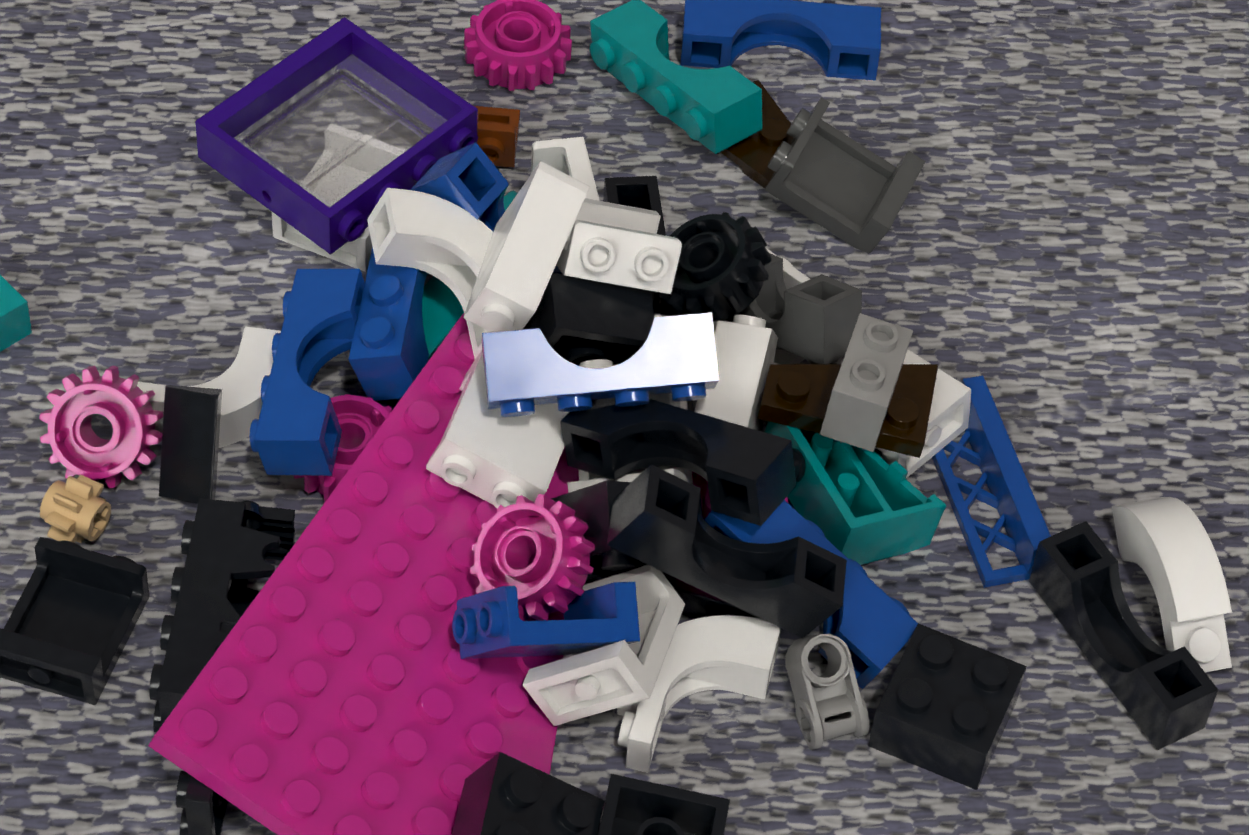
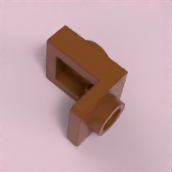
(498, 134)

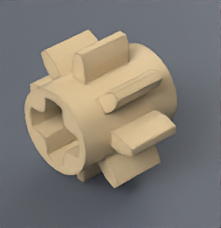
(75, 510)

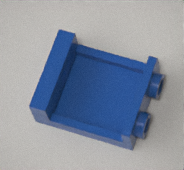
(491, 625)

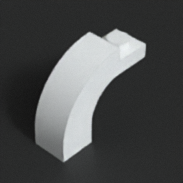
(433, 237)
(239, 386)
(1184, 573)
(703, 655)

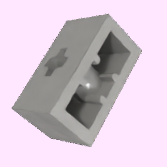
(866, 382)

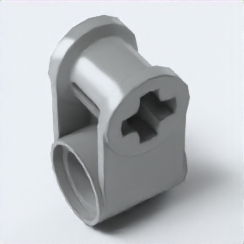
(827, 694)

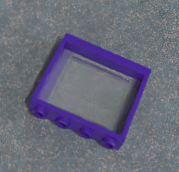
(334, 132)

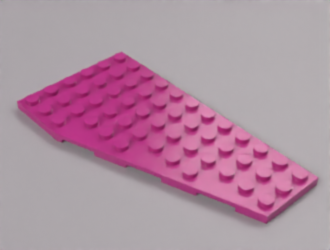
(344, 676)

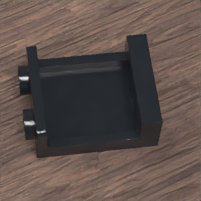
(72, 620)

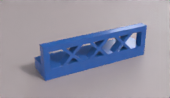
(1007, 487)

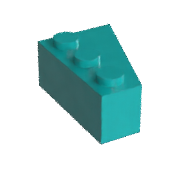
(859, 498)

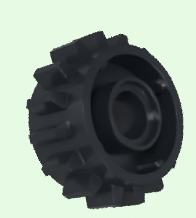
(717, 266)

